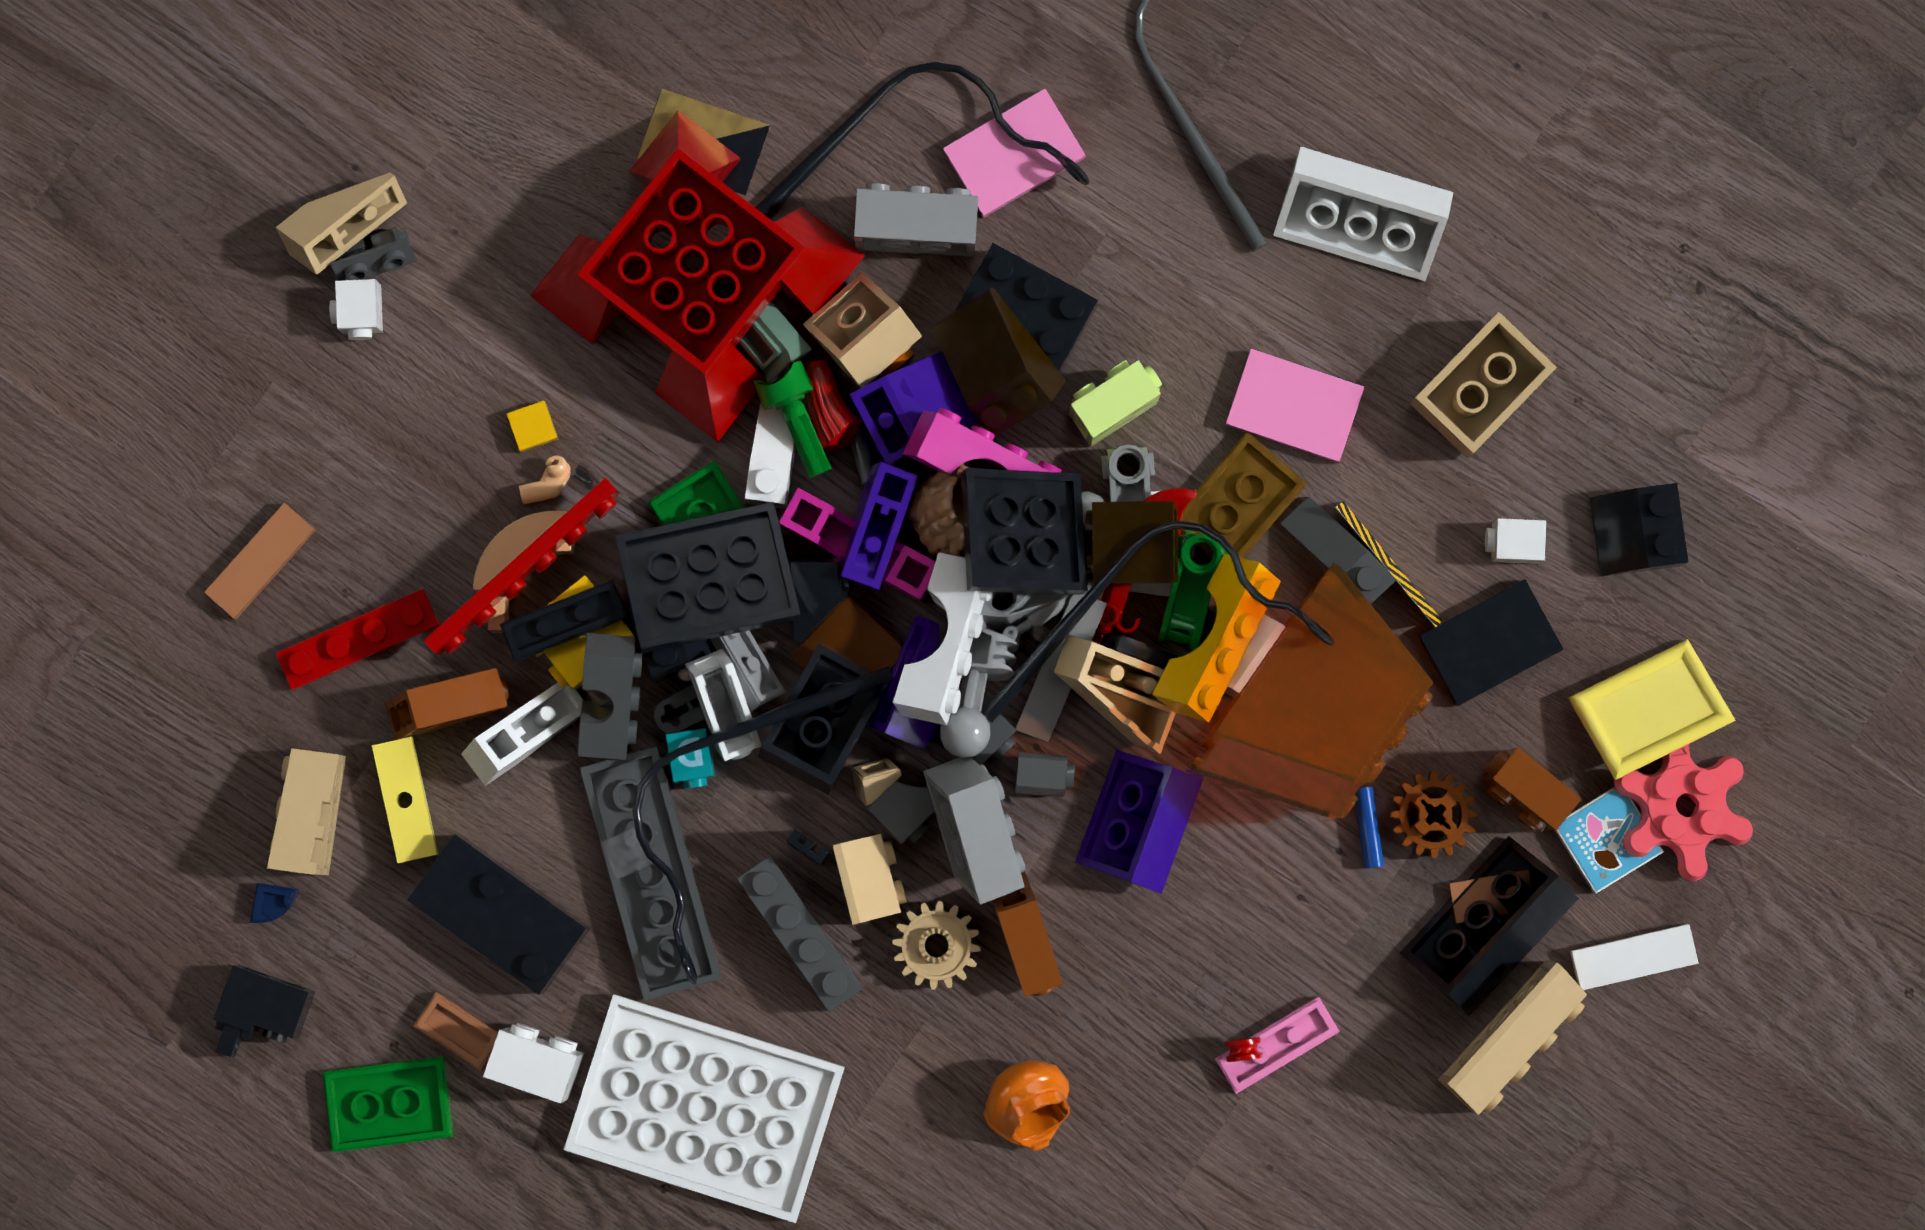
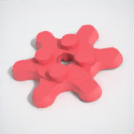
(1663, 823)

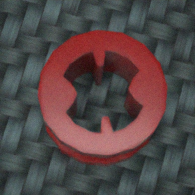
(1243, 1049)

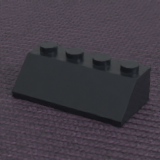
(1478, 954)

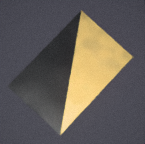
(736, 132)

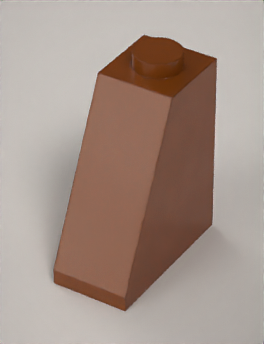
(446, 703)
(1027, 941)

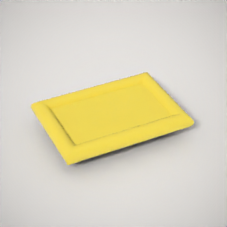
(1651, 709)

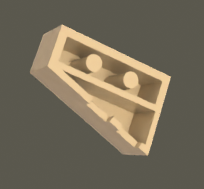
(1118, 690)
(307, 812)

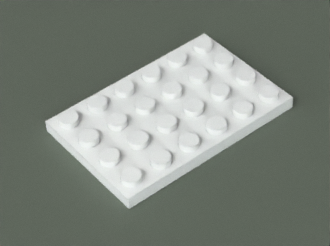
(704, 1108)

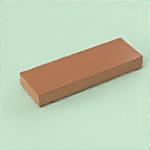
(260, 561)

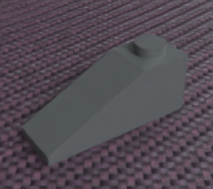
(1330, 543)

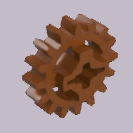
(1445, 801)

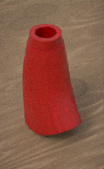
(827, 410)

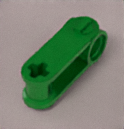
(1189, 596)

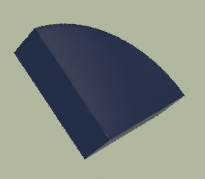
(271, 902)

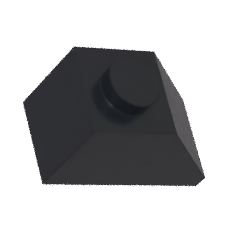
(817, 591)

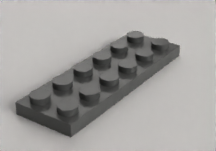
(646, 896)

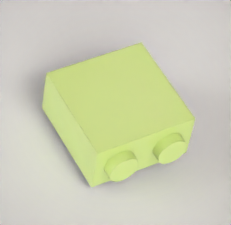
(1116, 402)

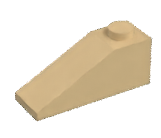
(338, 221)

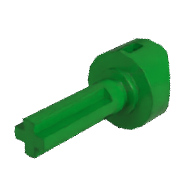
(787, 395)

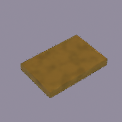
(1243, 496)

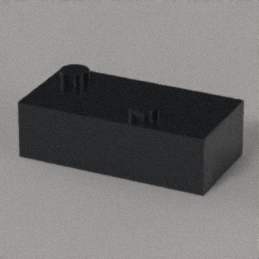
(499, 914)

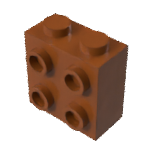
(1528, 787)

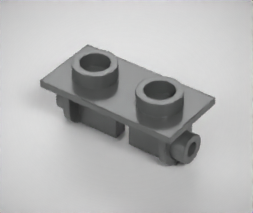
(389, 253)

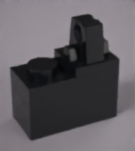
(258, 1001)

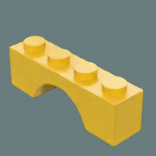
(1198, 680)

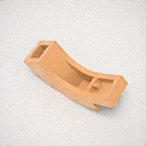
(506, 547)

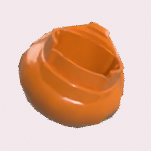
(1028, 1103)

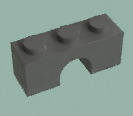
(609, 668)

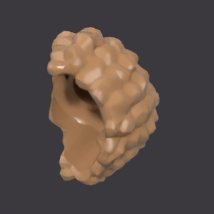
(938, 513)

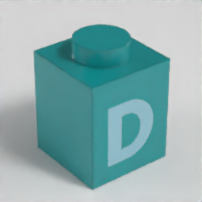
(693, 767)

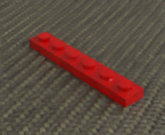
(510, 580)

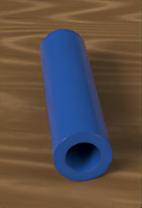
(1368, 828)

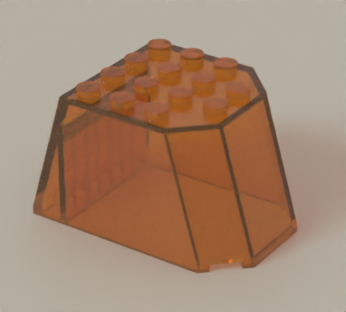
(1315, 712)

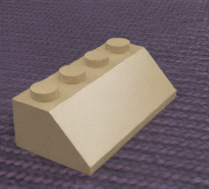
(1513, 1037)

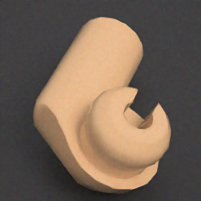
(550, 484)

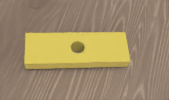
(401, 774)

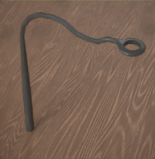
(1199, 146)

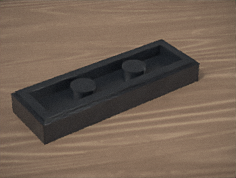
(564, 621)

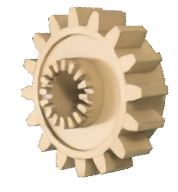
(936, 967)

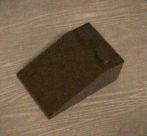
(996, 363)

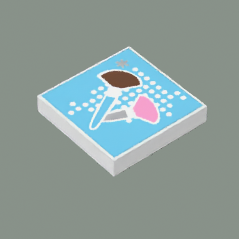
(1595, 839)

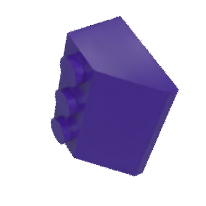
(1139, 821)

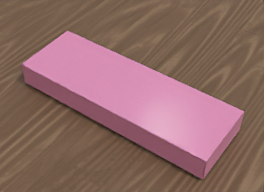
(1281, 1044)

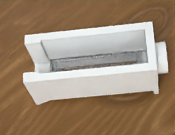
(722, 702)

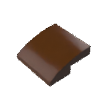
(855, 636)

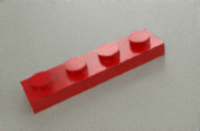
(358, 639)

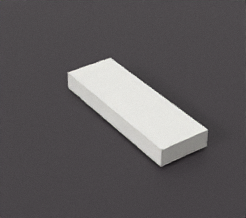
(1634, 957)

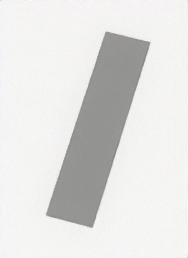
(1049, 689)

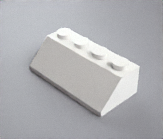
(1363, 213)

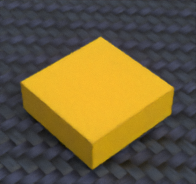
(532, 426)

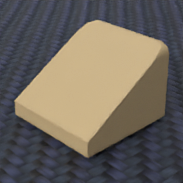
(874, 779)

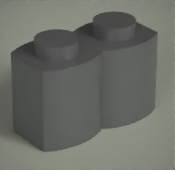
(1043, 774)

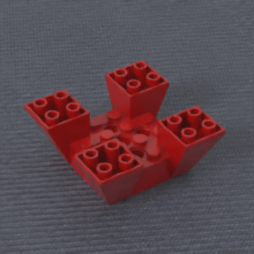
(625, 273)

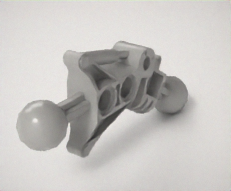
(991, 655)

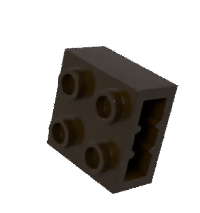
(1119, 525)

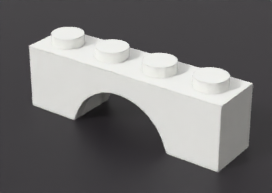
(931, 686)

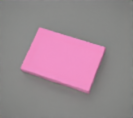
(1001, 168)
(1294, 406)

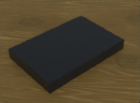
(1490, 642)

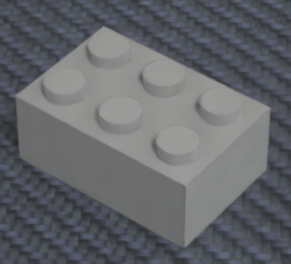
(916, 221)
(975, 828)

